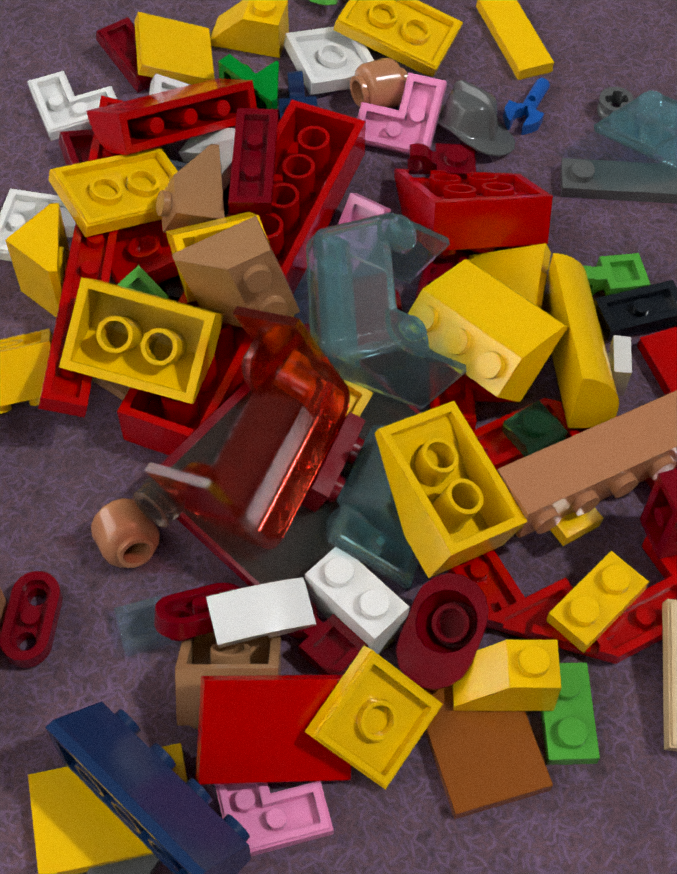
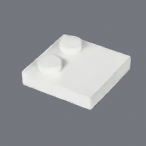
(325, 58)

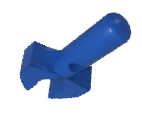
(528, 107)

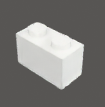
(357, 598)

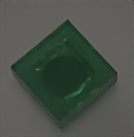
(533, 429)

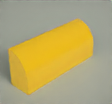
(580, 355)

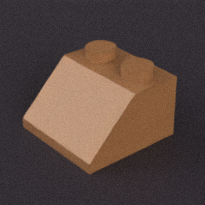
(236, 271)
(203, 657)

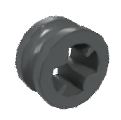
(612, 95)

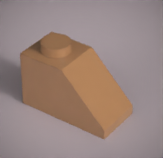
(193, 192)

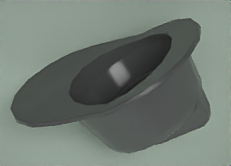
(473, 118)

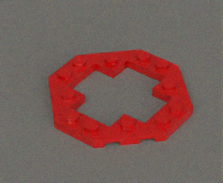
(527, 616)

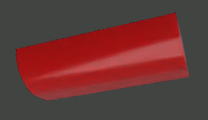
(171, 115)

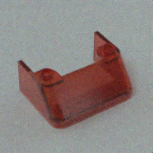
(275, 441)

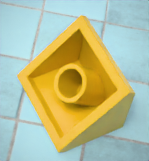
(41, 257)

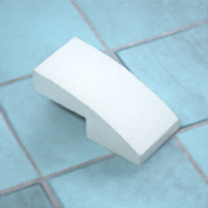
(260, 611)

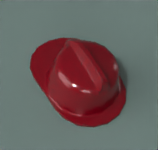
(442, 631)

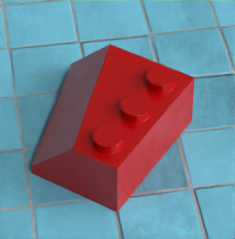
(477, 211)

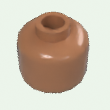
(379, 83)
(124, 534)

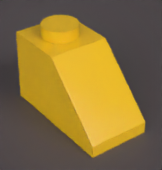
(253, 27)
(511, 678)

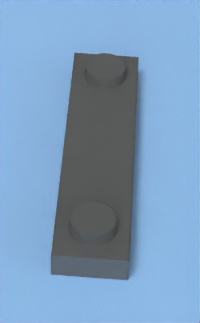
(618, 180)

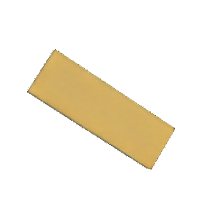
(516, 37)

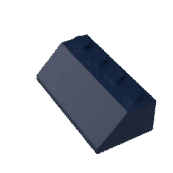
(147, 794)

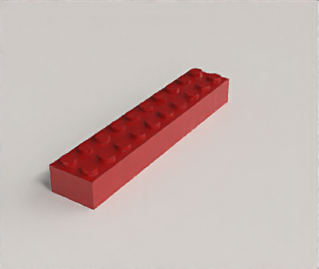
(312, 172)

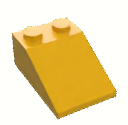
(446, 489)

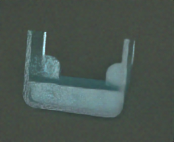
(357, 311)

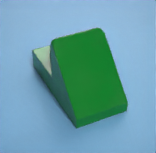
(264, 82)

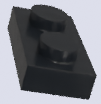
(638, 310)

